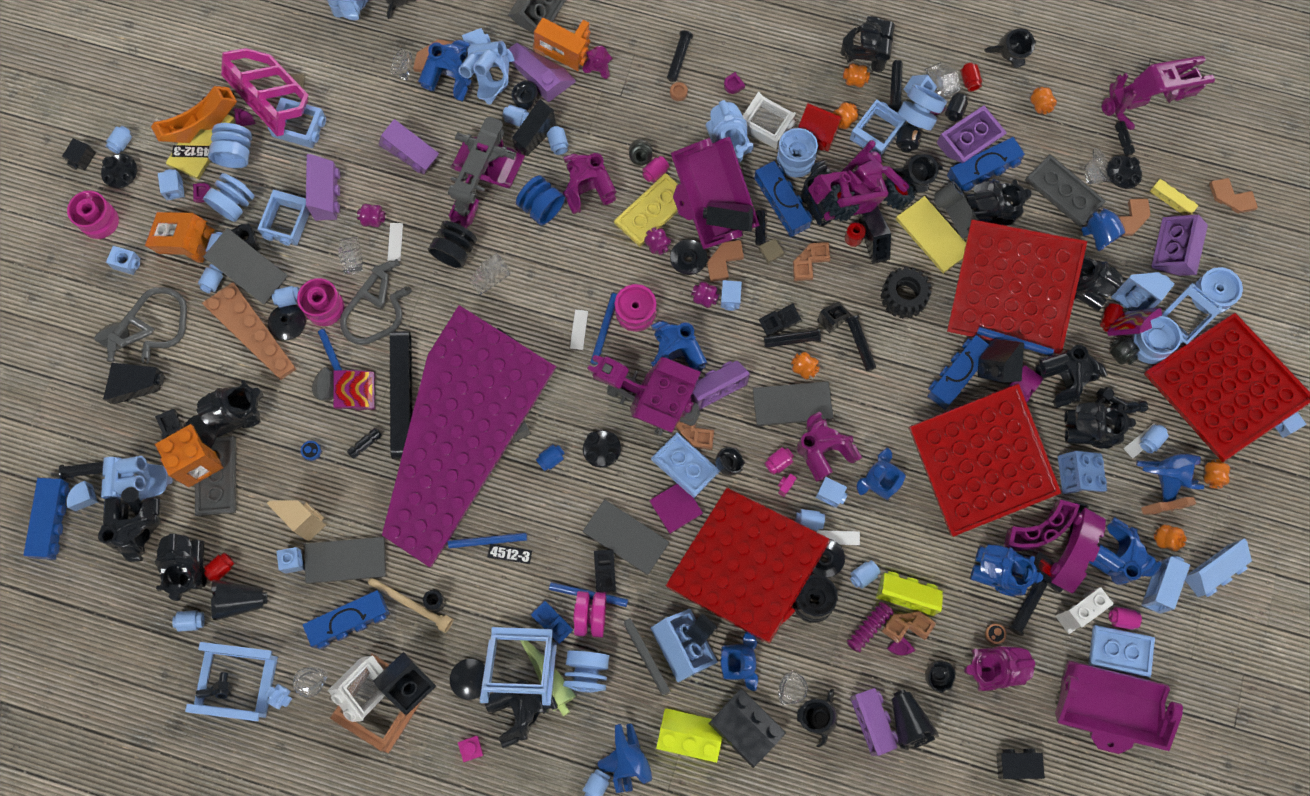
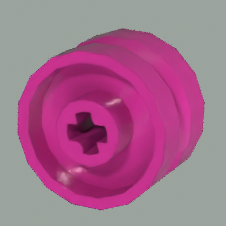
(636, 297)
(589, 614)

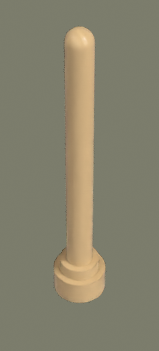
(443, 622)

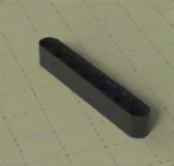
(400, 390)

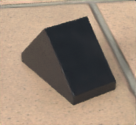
(833, 316)
(702, 630)

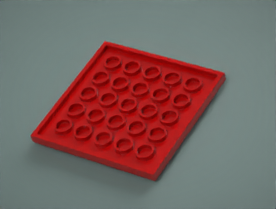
(1017, 284)
(1229, 387)
(984, 460)
(748, 564)

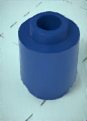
(550, 457)

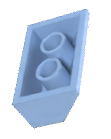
(1143, 291)
(1219, 568)
(679, 649)

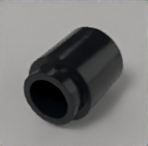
(956, 107)
(428, 600)

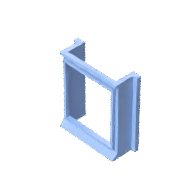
(525, 634)
(266, 681)

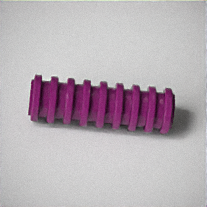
(870, 627)

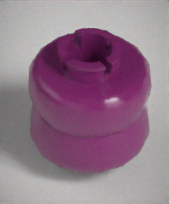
(371, 215)
(657, 241)
(705, 294)

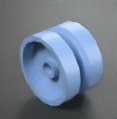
(1221, 286)

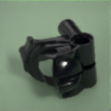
(875, 43)
(994, 201)
(816, 209)
(1095, 280)
(1076, 370)
(231, 408)
(1093, 425)
(126, 534)
(180, 565)
(525, 710)

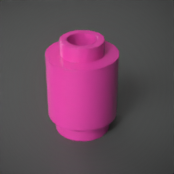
(655, 169)
(779, 460)
(1125, 618)

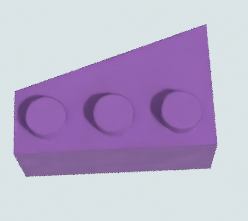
(408, 147)

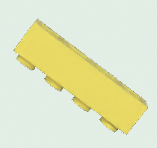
(1173, 198)

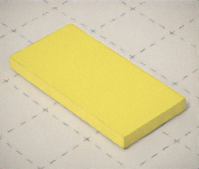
(195, 165)
(650, 210)
(933, 234)

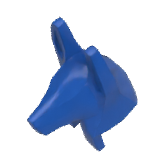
(1174, 473)
(626, 760)

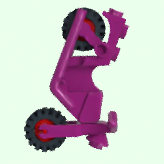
(863, 190)

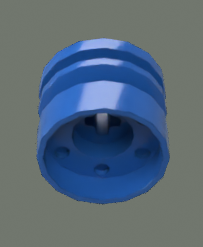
(540, 200)

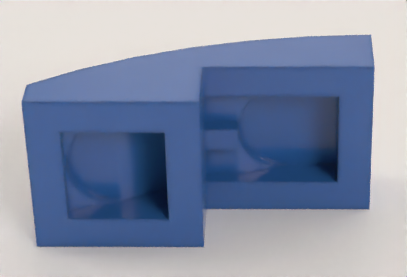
(550, 619)

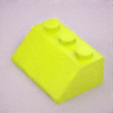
(910, 593)
(688, 736)

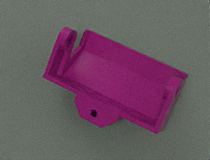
(709, 175)
(1117, 708)

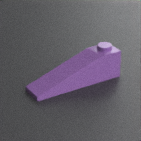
(545, 74)

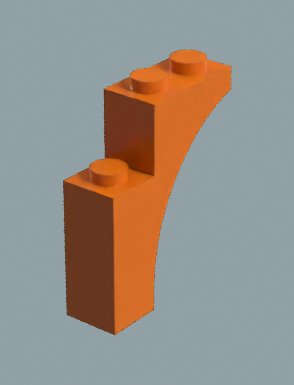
(201, 116)

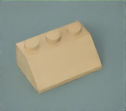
(299, 517)

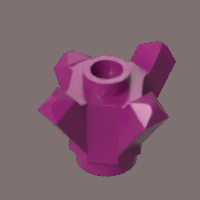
(598, 61)

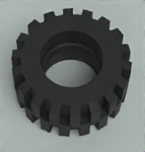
(912, 280)

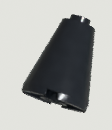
(235, 599)
(911, 722)

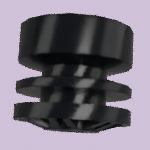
(452, 244)
(817, 588)

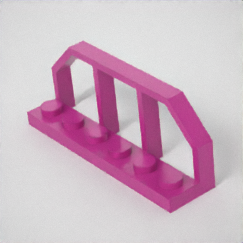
(257, 99)

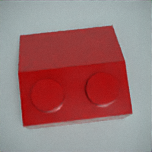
(821, 124)

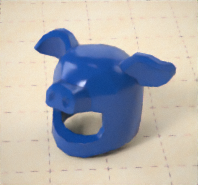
(1104, 227)
(882, 477)
(739, 661)

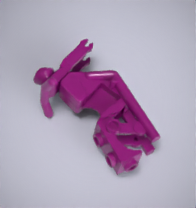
(1155, 80)

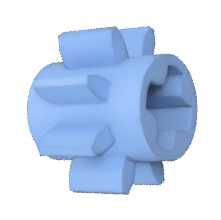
(278, 696)

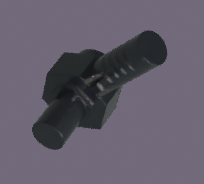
(1106, 396)
(220, 689)

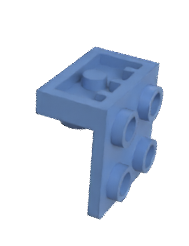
(1082, 472)

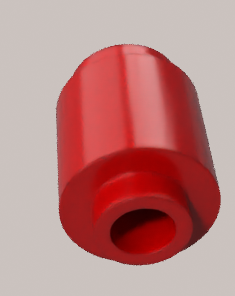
(971, 76)
(854, 234)
(1110, 315)
(218, 567)

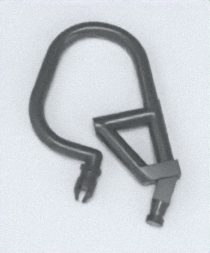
(377, 272)
(114, 338)

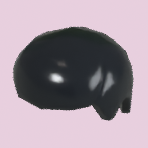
(729, 461)
(940, 676)

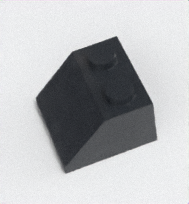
(1002, 361)
(404, 683)

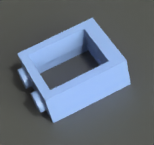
(882, 110)
(314, 129)
(280, 198)
(1201, 298)
(1166, 585)

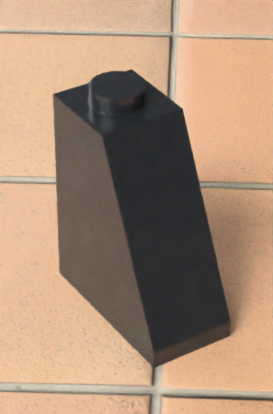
(534, 128)
(729, 215)
(876, 236)
(131, 382)

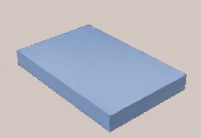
(685, 465)
(1121, 651)

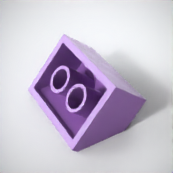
(971, 135)
(322, 188)
(1180, 245)
(720, 383)
(874, 722)

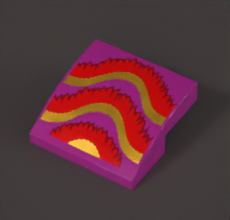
(1134, 322)
(354, 390)

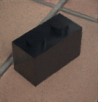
(1020, 765)

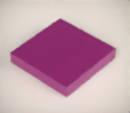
(675, 508)

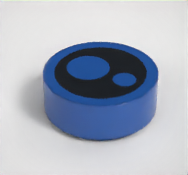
(310, 450)

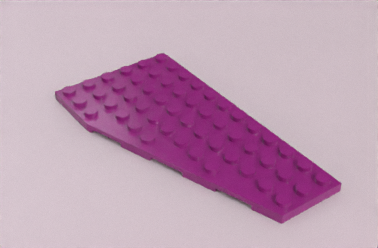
(463, 419)

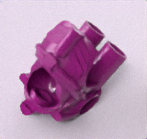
(587, 174)
(821, 441)
(1000, 667)

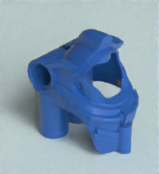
(447, 63)
(674, 345)
(1131, 558)
(999, 565)

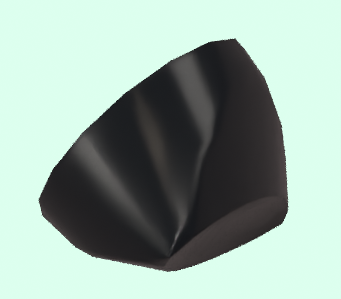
(524, 94)

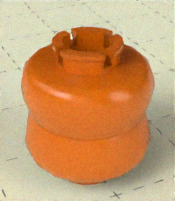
(856, 75)
(1043, 100)
(848, 113)
(805, 365)
(1216, 474)
(1170, 538)

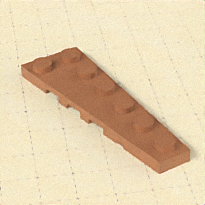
(240, 319)

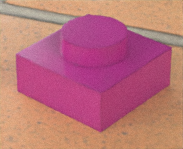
(785, 484)
(470, 749)

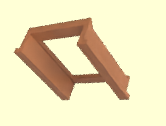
(391, 737)

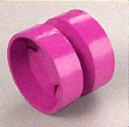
(92, 214)
(320, 302)

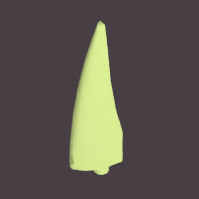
(560, 693)

